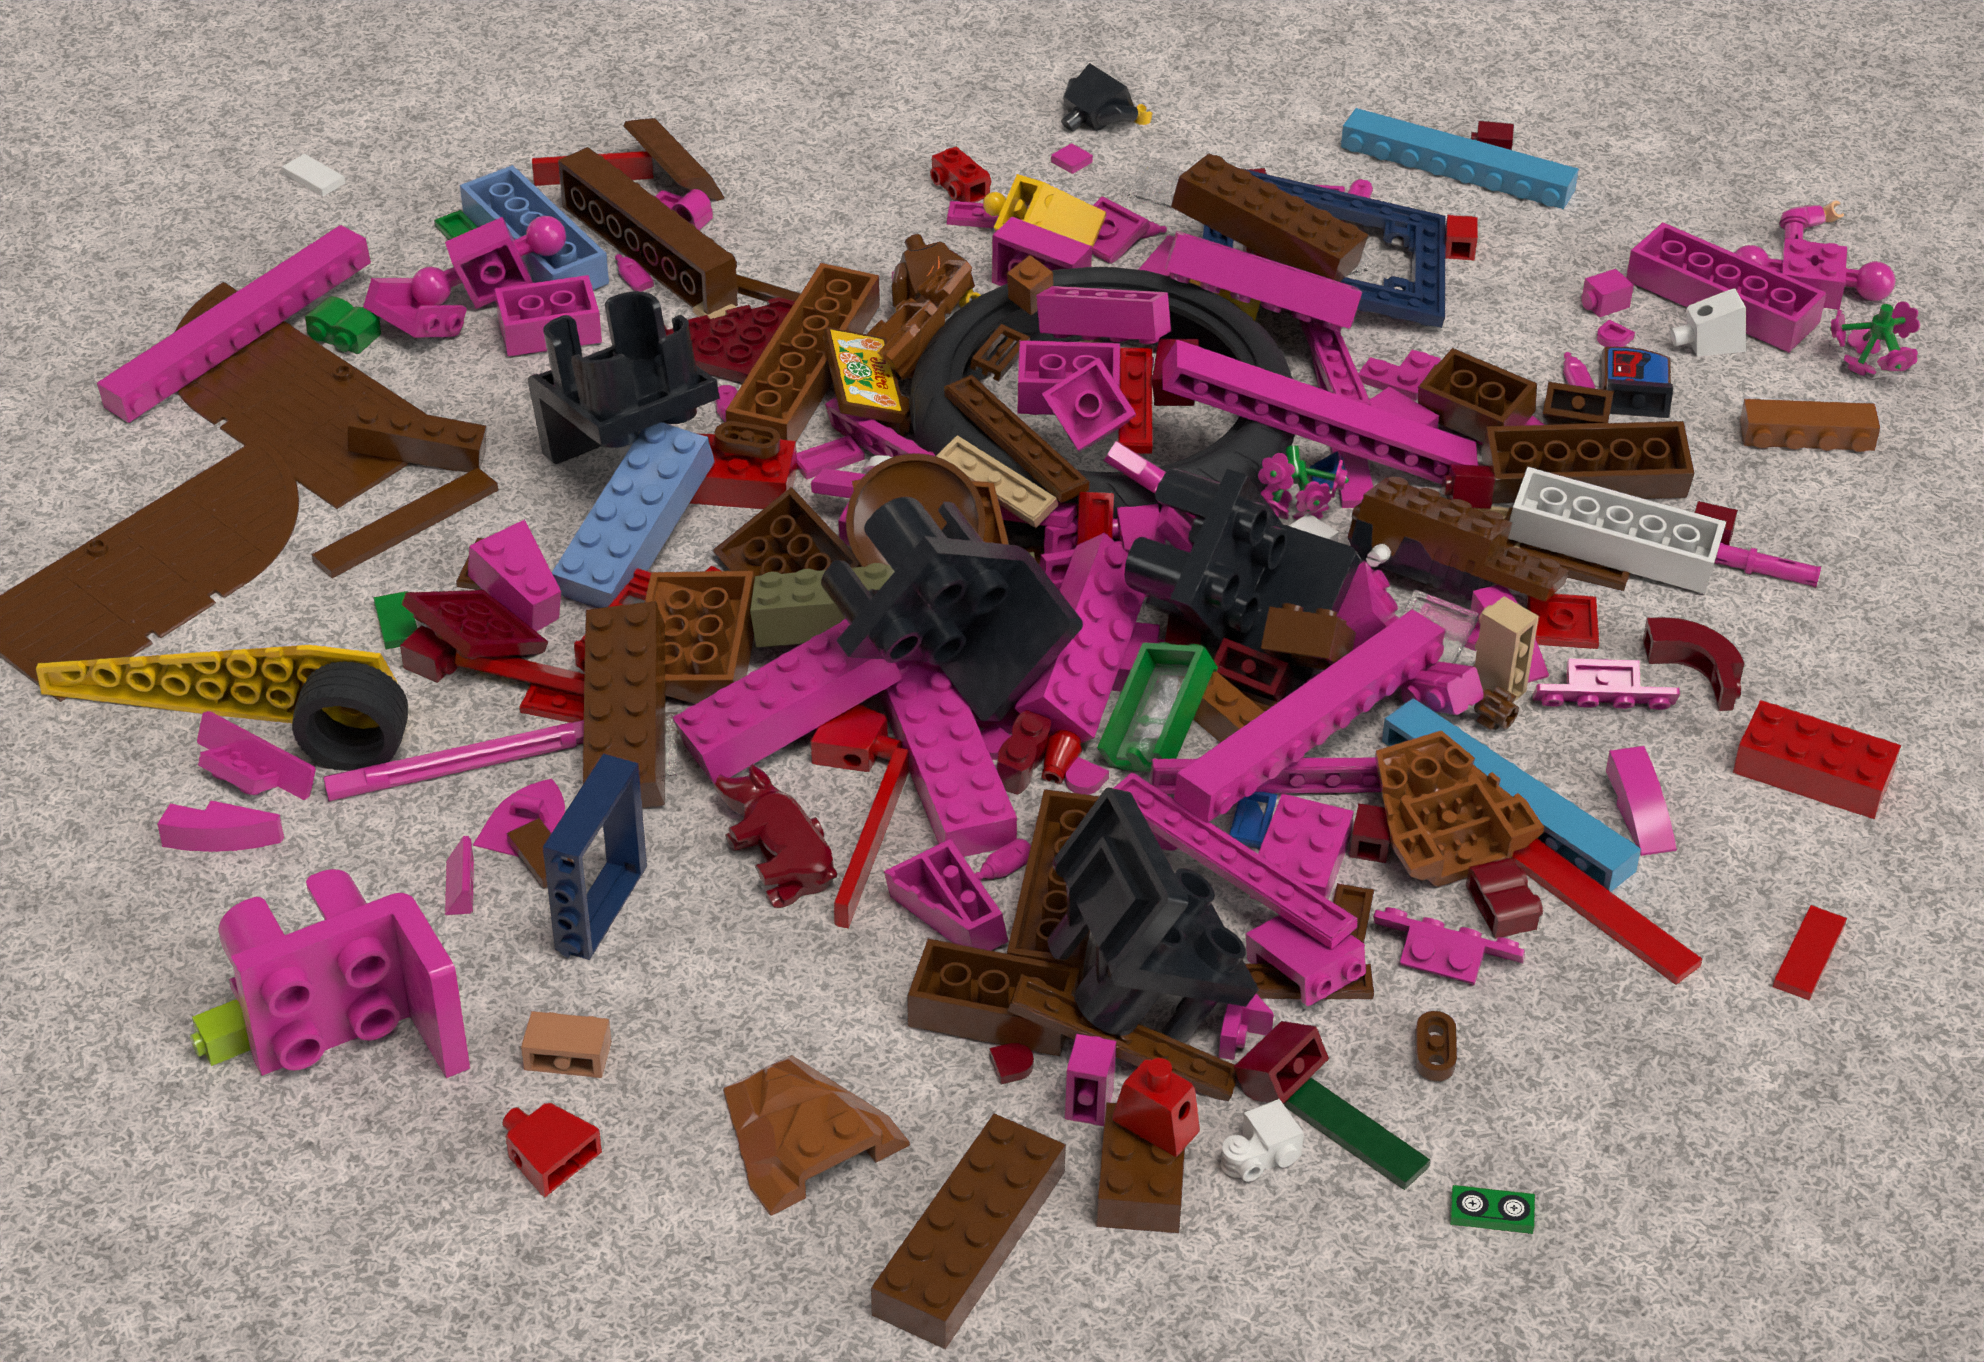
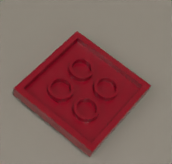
(474, 623)

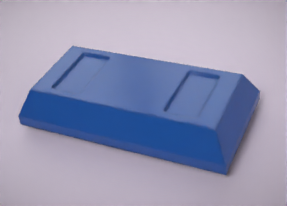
(1249, 821)

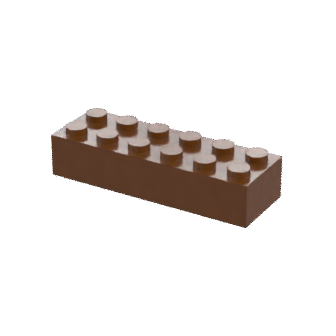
(1268, 219)
(1628, 458)
(626, 692)
(1043, 892)
(968, 1231)

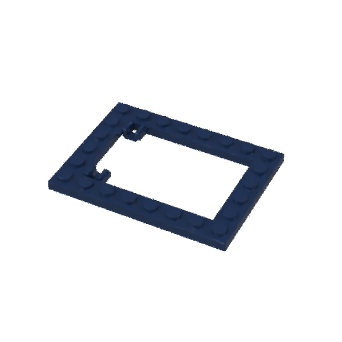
(1422, 233)

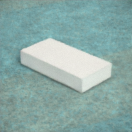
(313, 175)

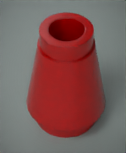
(1061, 753)

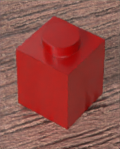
(1461, 237)

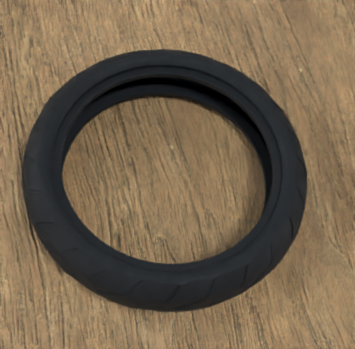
(1193, 315)

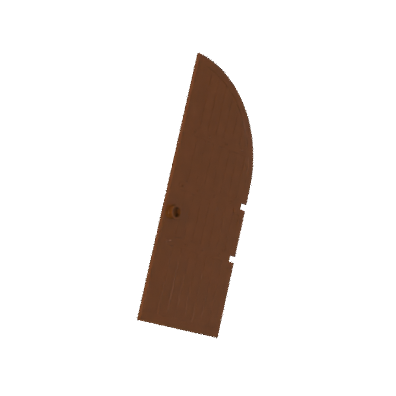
(297, 401)
(154, 565)

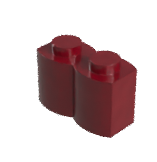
(1023, 751)
(1504, 897)

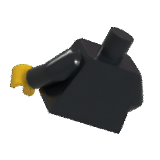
(1100, 101)

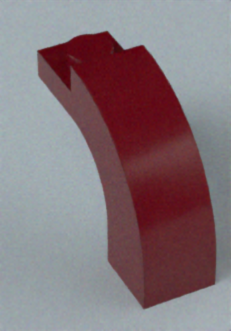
(1698, 647)

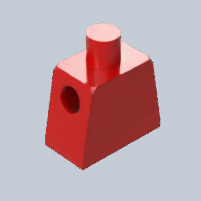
(853, 740)
(1159, 1106)
(550, 1145)

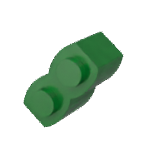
(343, 325)

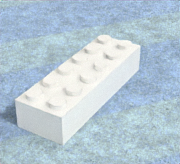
(1616, 530)

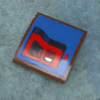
(1634, 365)

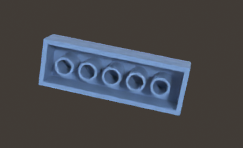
(519, 202)
(634, 514)

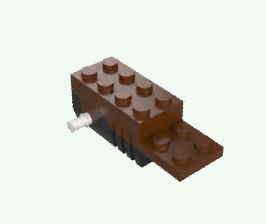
(1445, 543)

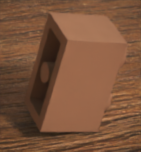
(566, 1044)

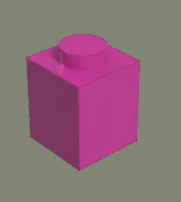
(1607, 293)

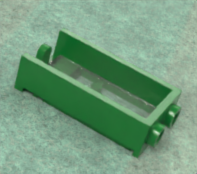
(1156, 705)

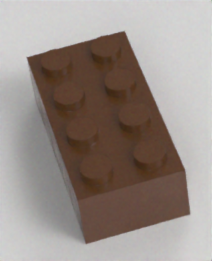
(970, 990)

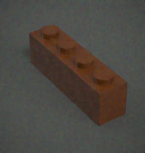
(416, 437)

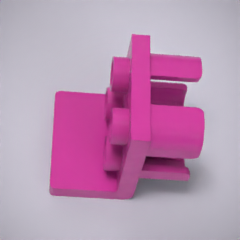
(341, 977)

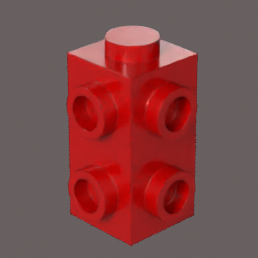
(960, 175)

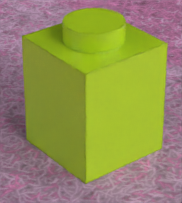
(220, 1033)

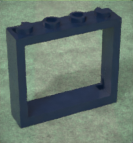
(608, 800)

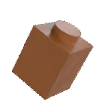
(1027, 281)

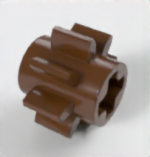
(1496, 709)

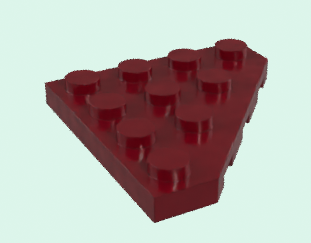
(734, 342)

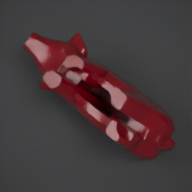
(786, 836)

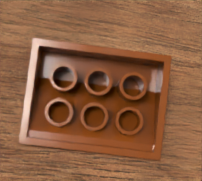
(705, 629)

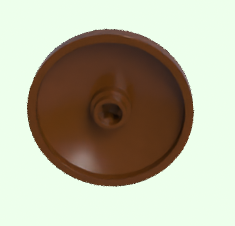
(914, 476)

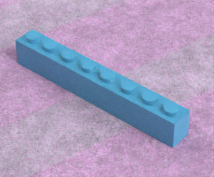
(1459, 158)
(1567, 828)

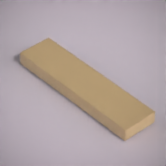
(1012, 489)

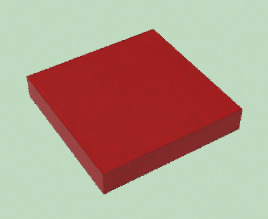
(1566, 620)

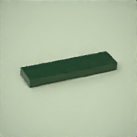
(1358, 1133)

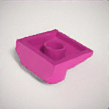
(1089, 405)

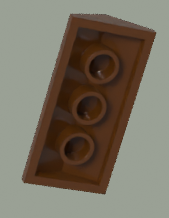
(672, 156)

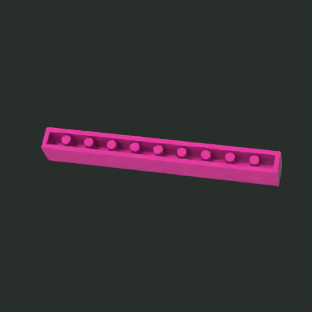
(233, 323)
(1313, 413)
(1308, 716)

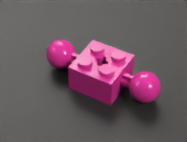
(488, 260)
(1825, 269)

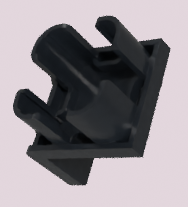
(620, 388)
(1238, 562)
(954, 603)
(1148, 926)

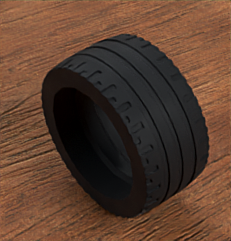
(352, 687)

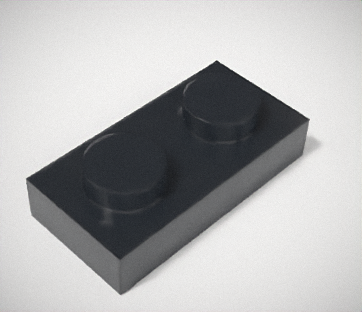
(1640, 398)

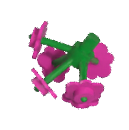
(1867, 335)
(1284, 471)

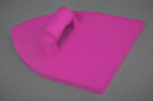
(532, 802)

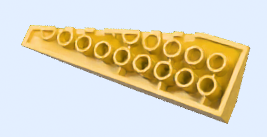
(227, 682)

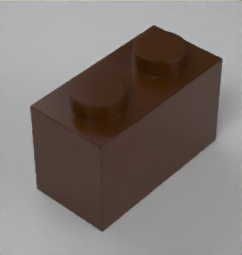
(1577, 403)

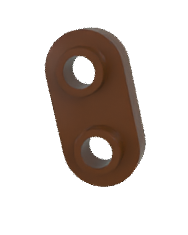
(747, 439)
(1436, 1047)

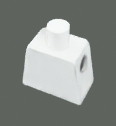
(1714, 325)

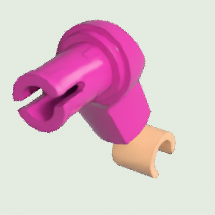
(1802, 217)

